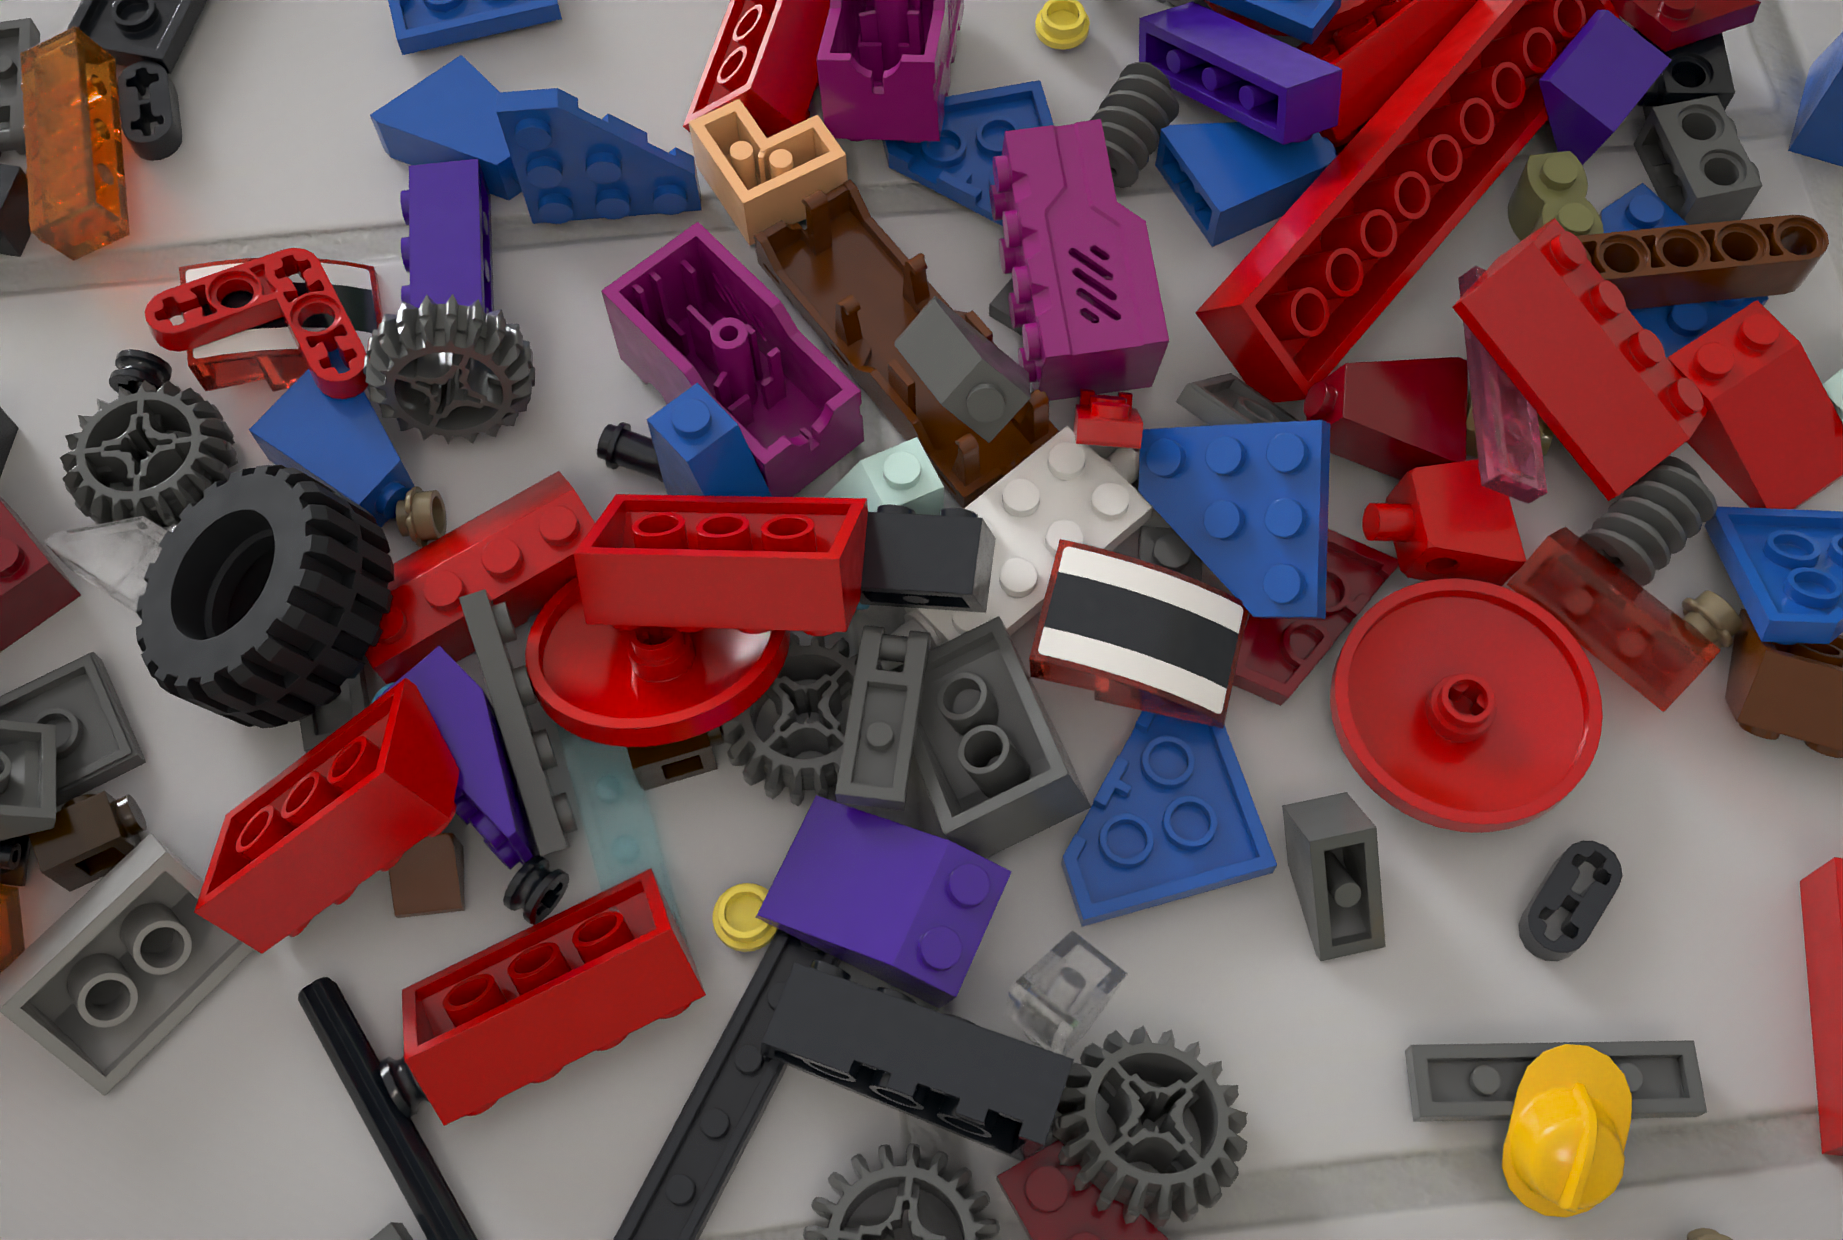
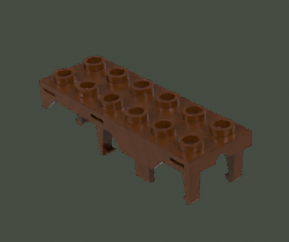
(859, 300)

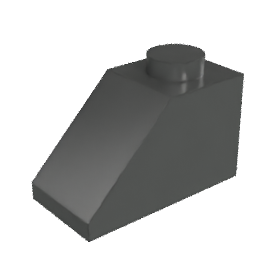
(964, 369)
(1336, 874)

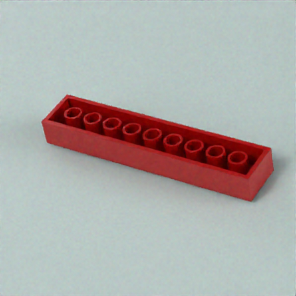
(1390, 196)

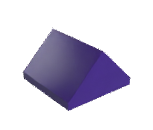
(1598, 83)

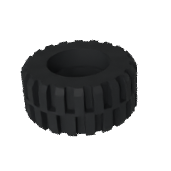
(265, 597)

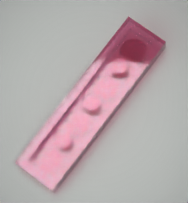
(1503, 422)

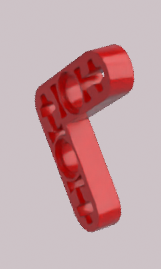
(272, 298)

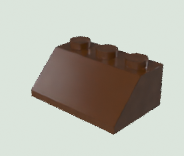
(1787, 689)

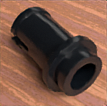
(628, 449)

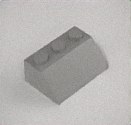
(120, 967)

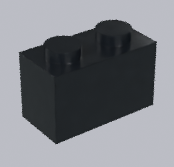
(927, 559)

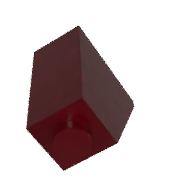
(1394, 412)

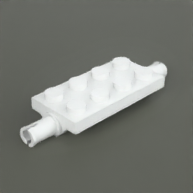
(1048, 497)

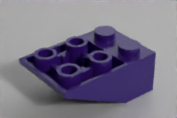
(486, 784)

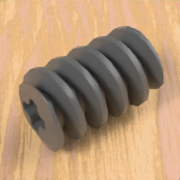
(1133, 118)
(1653, 520)

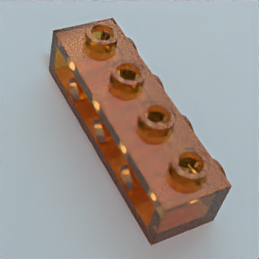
(73, 144)

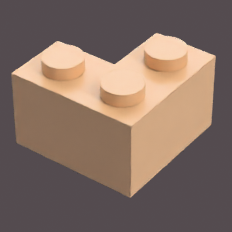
(761, 176)

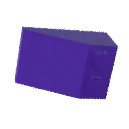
(885, 898)

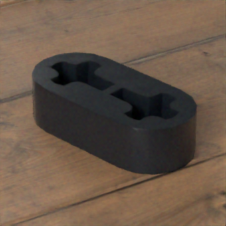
(138, 112)
(1583, 909)

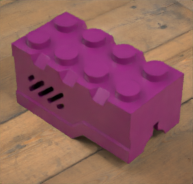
(887, 67)
(1076, 264)
(709, 321)

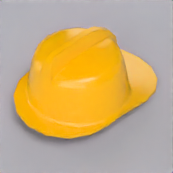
(1567, 1131)

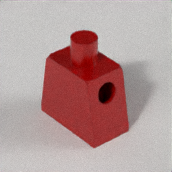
(1448, 525)

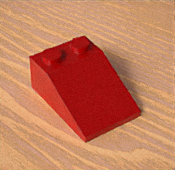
(1768, 413)

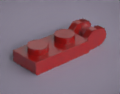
(1107, 420)

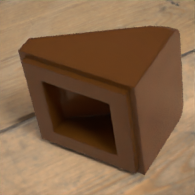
(429, 878)

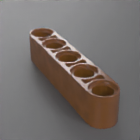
(1708, 259)

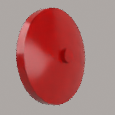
(644, 681)
(1466, 705)

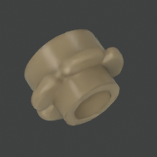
(421, 516)
(1712, 618)

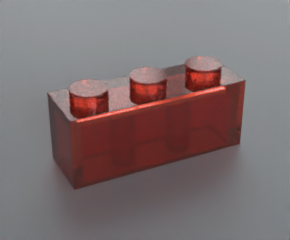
(1614, 617)

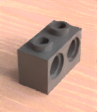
(1698, 161)

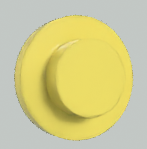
(1062, 24)
(736, 920)

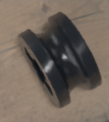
(137, 366)
(536, 889)
(402, 1085)

